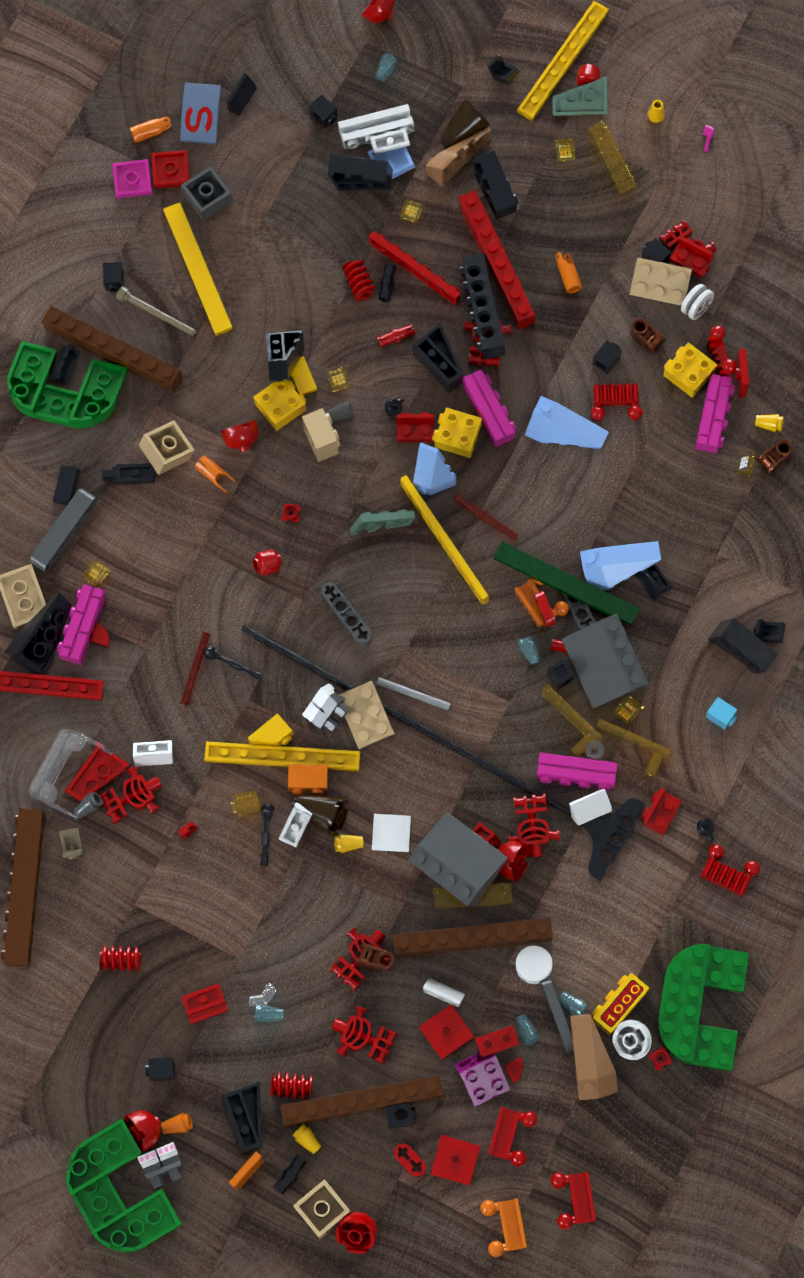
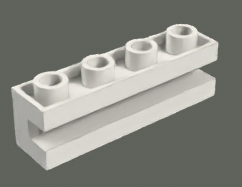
(360, 129)

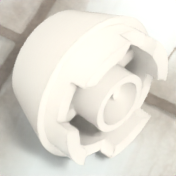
(632, 1039)

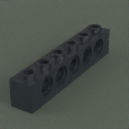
(494, 345)

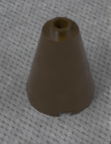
(463, 125)
(327, 812)

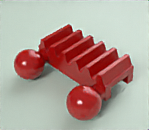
(719, 356)
(616, 396)
(728, 877)
(505, 1132)
(581, 1198)

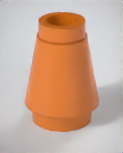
(177, 1124)

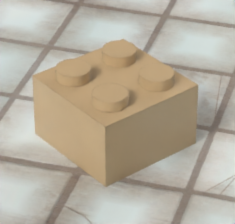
(321, 434)
(166, 447)
(322, 1209)

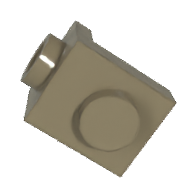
(71, 843)

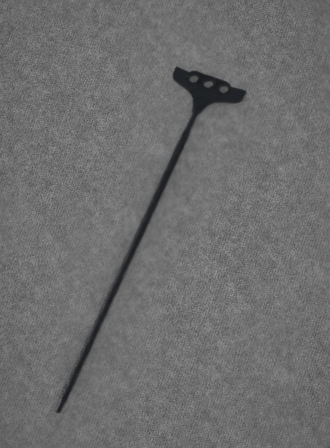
(599, 828)

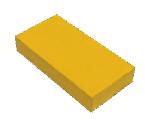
(302, 378)

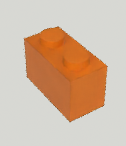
(308, 779)

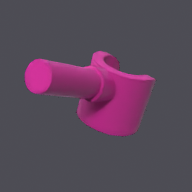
(709, 132)

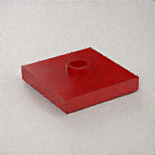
(170, 168)
(742, 373)
(446, 1032)
(455, 1160)

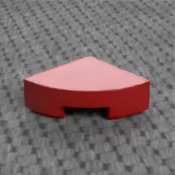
(100, 636)
(187, 830)
(514, 1069)

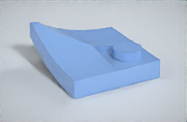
(398, 159)

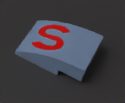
(200, 113)

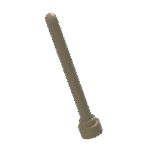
(125, 295)

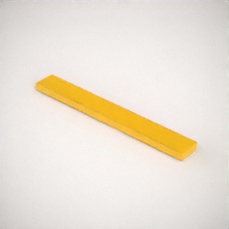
(562, 60)
(197, 269)
(444, 540)
(281, 756)

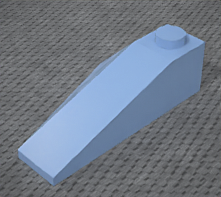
(560, 425)
(431, 472)
(613, 564)

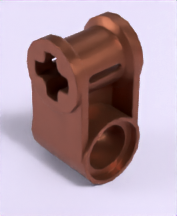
(649, 337)
(773, 458)
(372, 957)

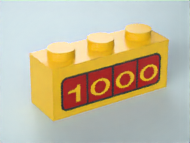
(619, 1003)

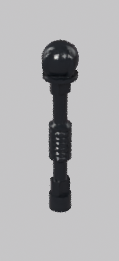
(211, 653)
(267, 812)

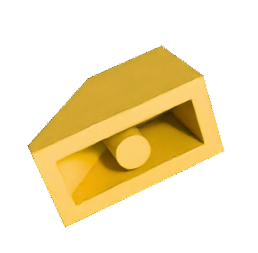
(272, 733)

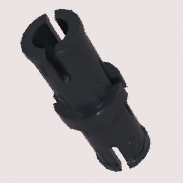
(387, 282)
(290, 1174)

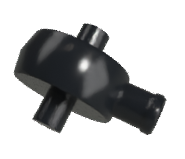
(393, 406)
(706, 828)

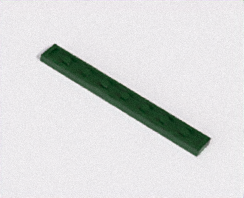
(565, 583)

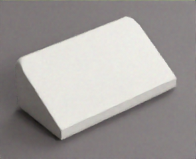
(389, 141)
(152, 753)
(590, 807)
(295, 825)
(443, 992)

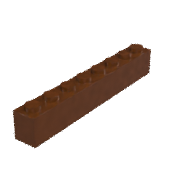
(112, 349)
(23, 888)
(472, 937)
(361, 1101)

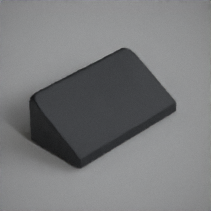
(241, 94)
(66, 485)
(653, 581)

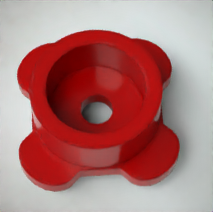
(287, 508)
(666, 1060)

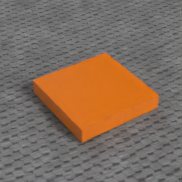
(246, 1171)

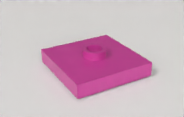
(132, 178)

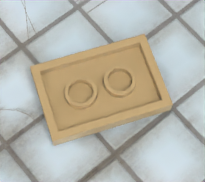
(660, 281)
(21, 595)
(366, 715)

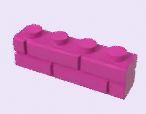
(488, 407)
(713, 414)
(82, 623)
(576, 771)

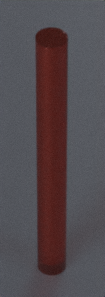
(486, 517)
(194, 669)

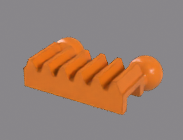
(526, 596)
(511, 1225)

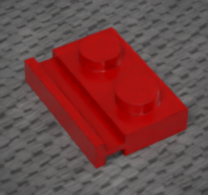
(204, 1004)

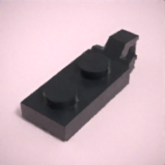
(130, 474)

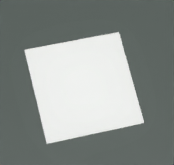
(391, 832)

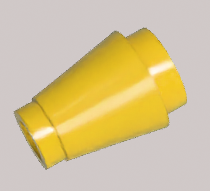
(656, 112)
(770, 422)
(346, 843)
(307, 1139)

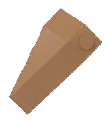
(451, 160)
(592, 1063)

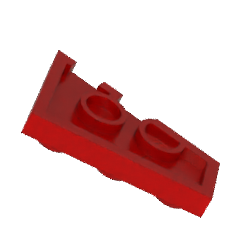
(96, 773)

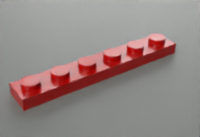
(420, 271)
(51, 685)

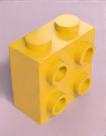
(689, 369)
(280, 403)
(457, 432)

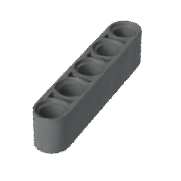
(63, 530)

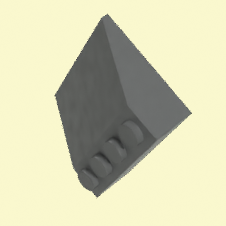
(605, 661)
(458, 860)

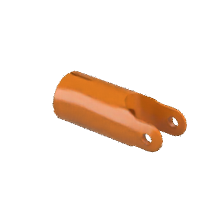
(149, 129)
(568, 273)
(211, 471)

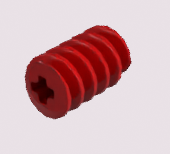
(358, 279)
(120, 958)
(291, 1086)

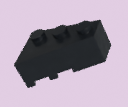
(359, 173)
(495, 185)
(283, 353)
(438, 358)
(743, 645)
(244, 1117)

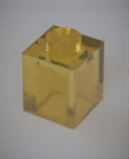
(246, 804)

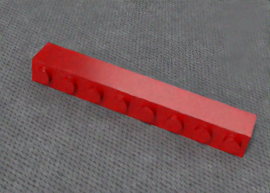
(496, 260)

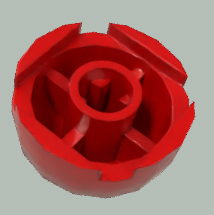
(379, 10)
(241, 435)
(515, 865)
(143, 1128)
(357, 1232)

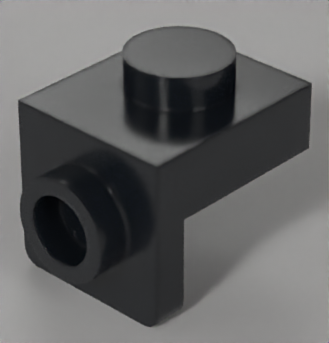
(502, 71)
(769, 631)

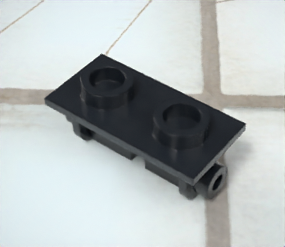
(65, 364)

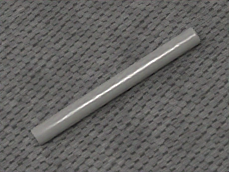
(413, 693)

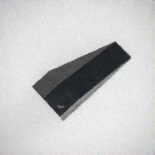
(37, 640)

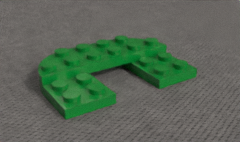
(58, 405)
(682, 1001)
(99, 1201)

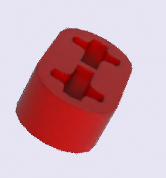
(544, 608)
(413, 1157)

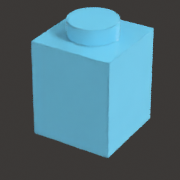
(722, 713)

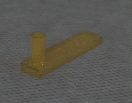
(611, 156)
(577, 720)
(659, 751)
(495, 895)

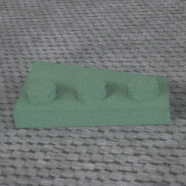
(583, 100)
(388, 520)

